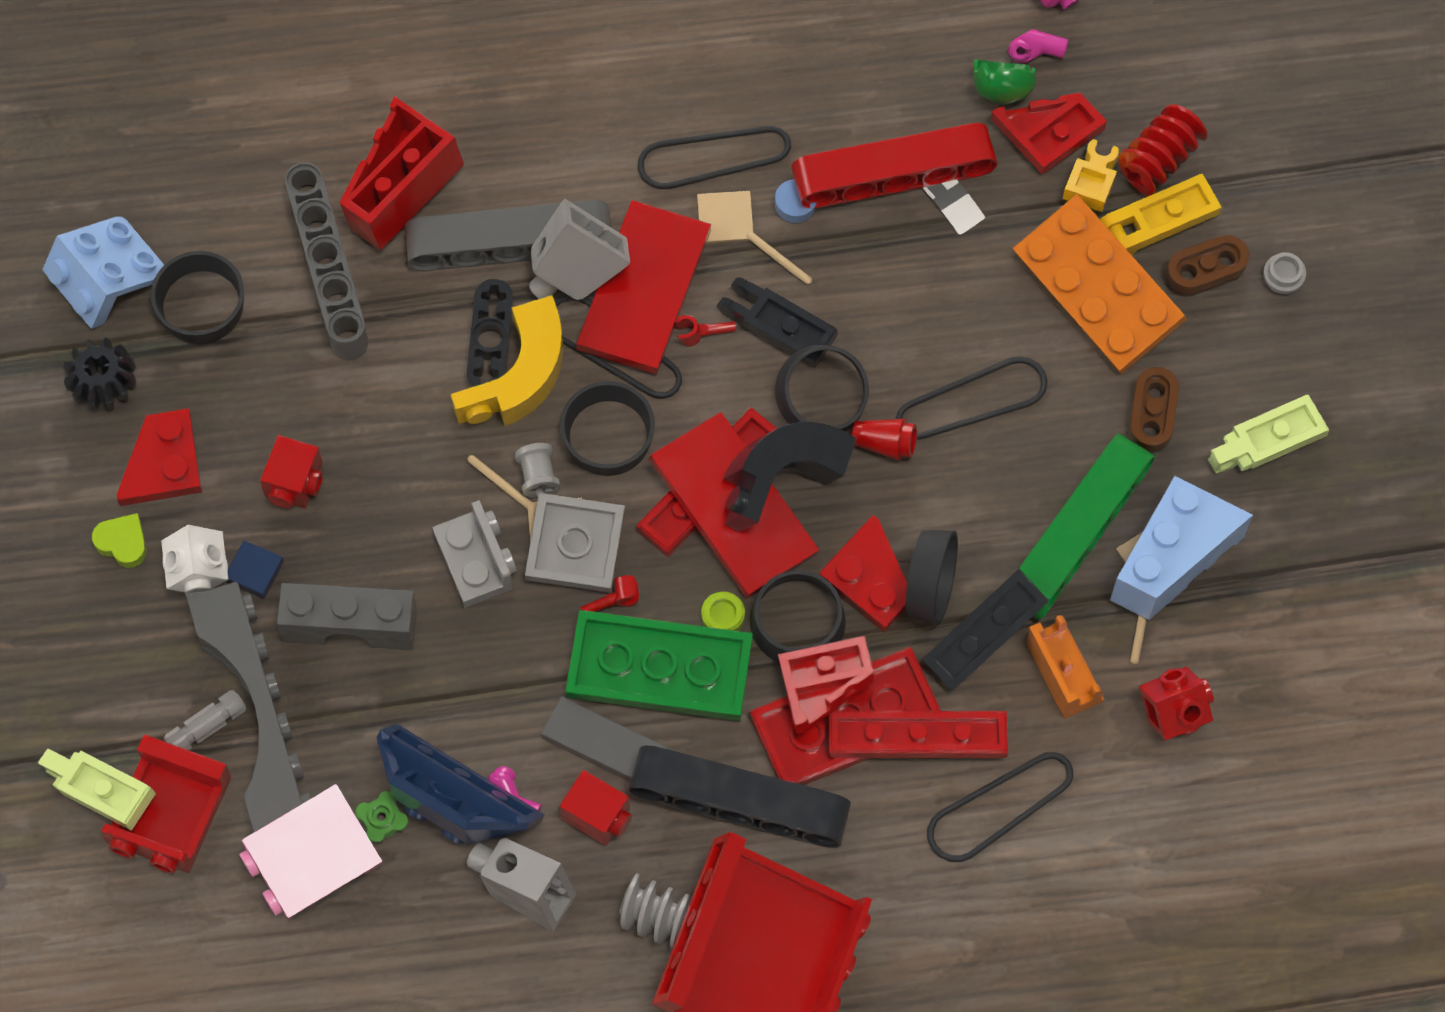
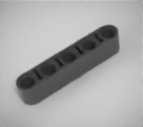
(483, 236)
(328, 278)

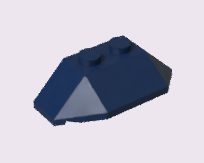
(449, 792)

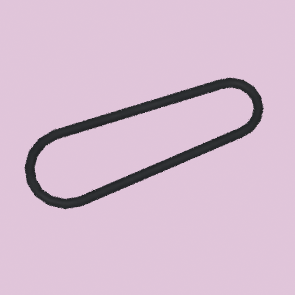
(650, 147)
(617, 372)
(984, 416)
(960, 858)

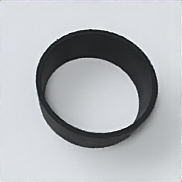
(186, 264)
(782, 385)
(602, 392)
(931, 575)
(765, 642)

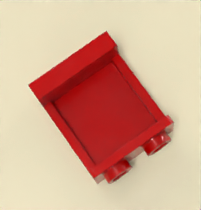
(181, 811)

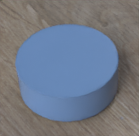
(789, 205)

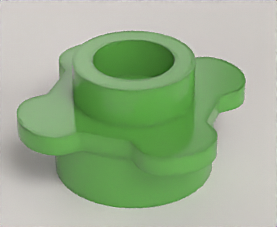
(381, 829)

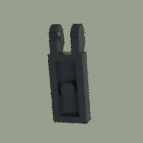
(778, 320)

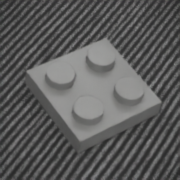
(575, 542)

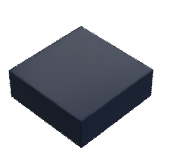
(254, 569)

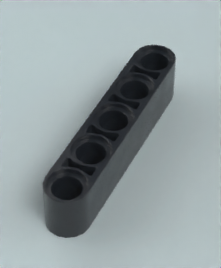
(740, 796)

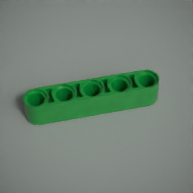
(1086, 517)

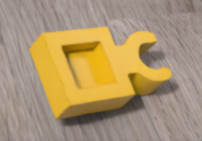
(1092, 177)

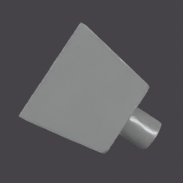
(576, 253)
(524, 881)

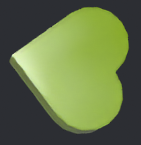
(121, 539)

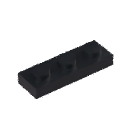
(986, 629)

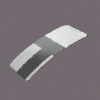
(955, 205)

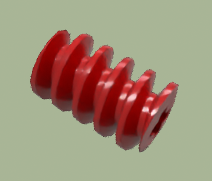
(1160, 146)

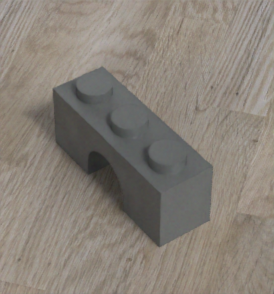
(317, 611)

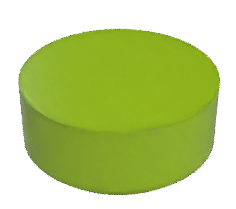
(723, 611)

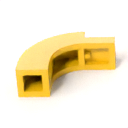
(529, 379)

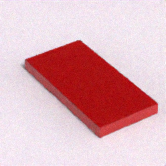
(639, 305)
(695, 473)
(805, 756)

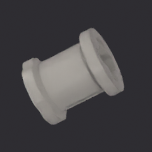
(537, 469)

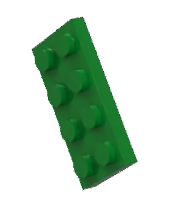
(659, 665)

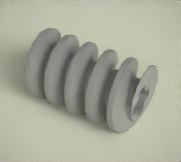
(652, 911)

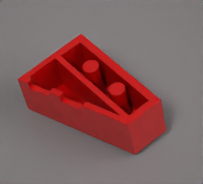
(400, 174)

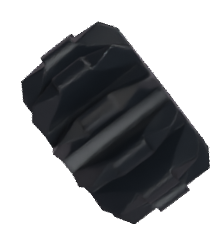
(99, 374)

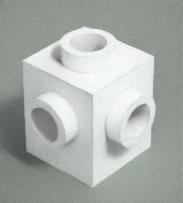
(194, 559)

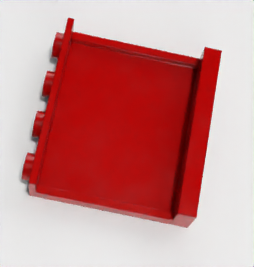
(760, 939)

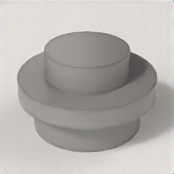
(1284, 273)

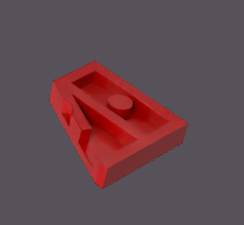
(1050, 128)

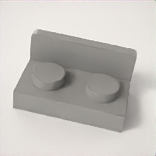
(474, 556)

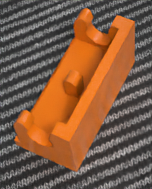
(1063, 667)

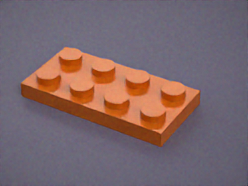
(1099, 284)

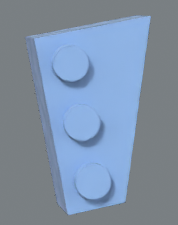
(1176, 546)

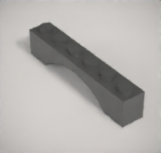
(226, 634)

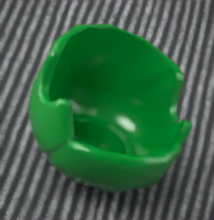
(1003, 81)

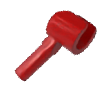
(700, 330)
(625, 595)

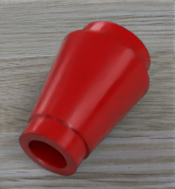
(887, 437)

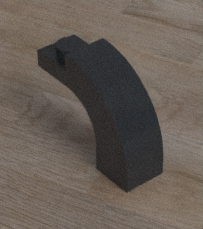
(801, 447)

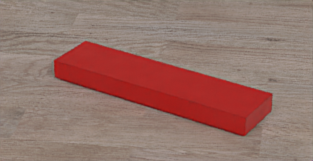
(667, 521)
(918, 734)

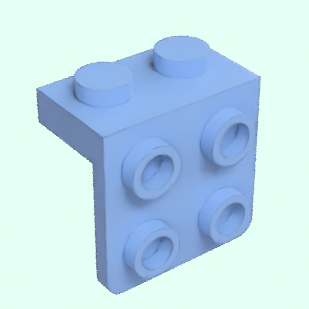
(100, 264)

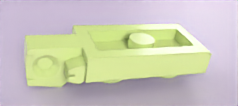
(1270, 436)
(98, 786)

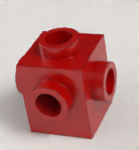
(1177, 702)

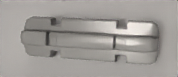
(207, 721)

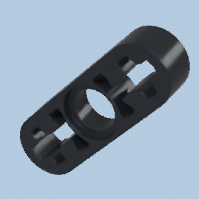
(482, 322)

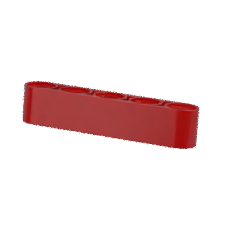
(894, 165)

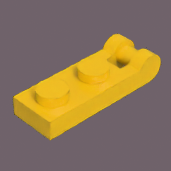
(1164, 213)

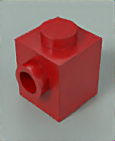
(292, 473)
(596, 808)

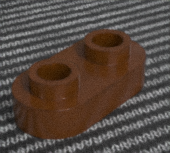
(1204, 264)
(1152, 411)

